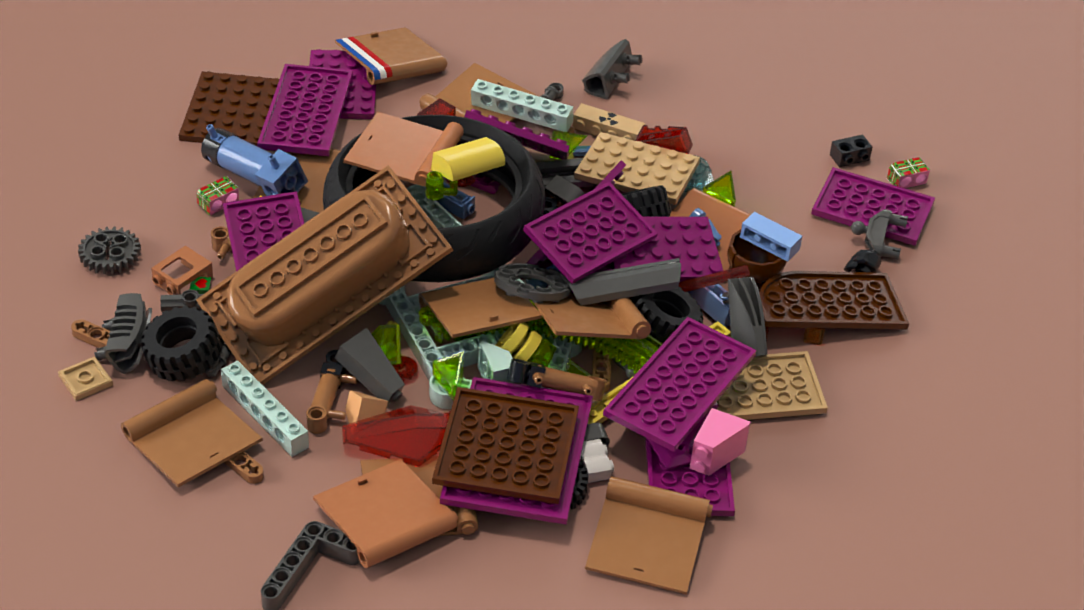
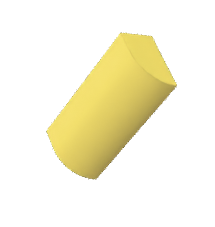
(468, 159)

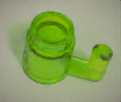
(435, 186)

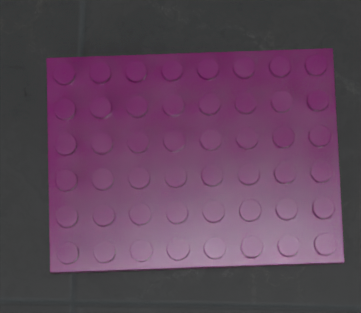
(523, 507)

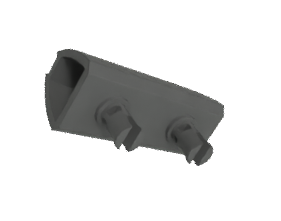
(610, 70)
(746, 314)

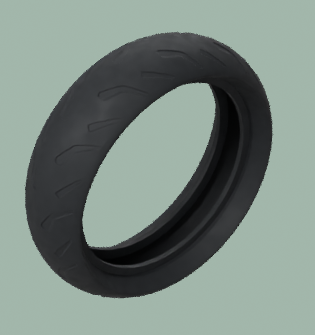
(479, 245)

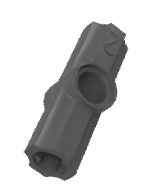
(187, 298)

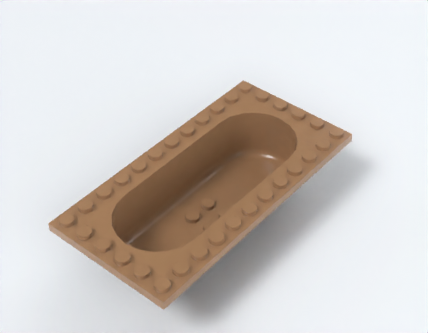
(324, 275)

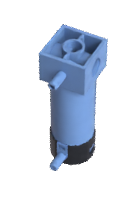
(273, 172)

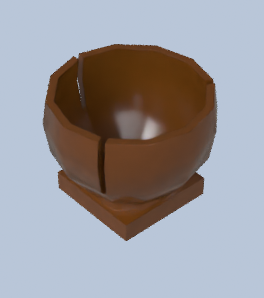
(759, 261)

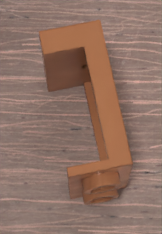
(198, 264)

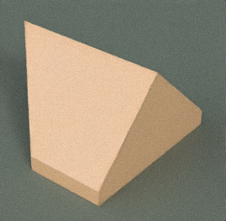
(363, 406)

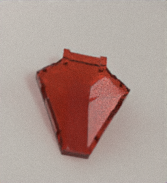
(404, 433)

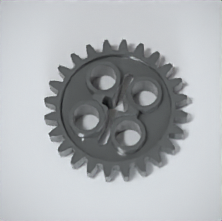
(123, 251)

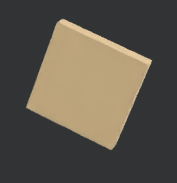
(85, 378)

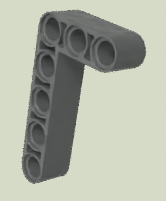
(312, 540)

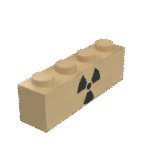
(595, 120)

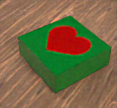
(201, 285)

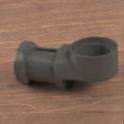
(552, 92)

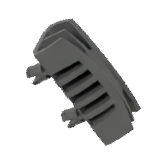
(125, 333)

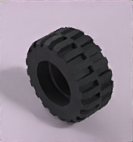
(650, 201)
(667, 311)
(185, 360)

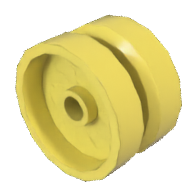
(519, 341)

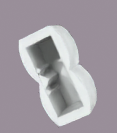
(596, 461)

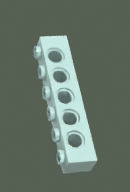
(522, 105)
(265, 408)

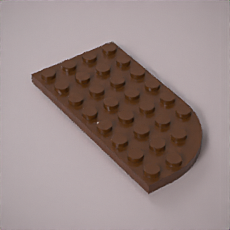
(832, 301)

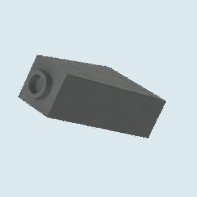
(370, 366)

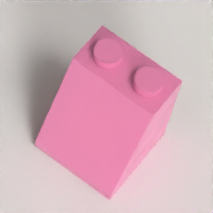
(719, 441)

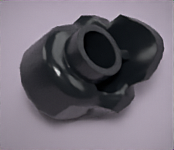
(864, 261)

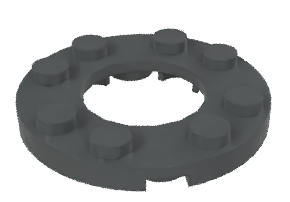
(508, 273)

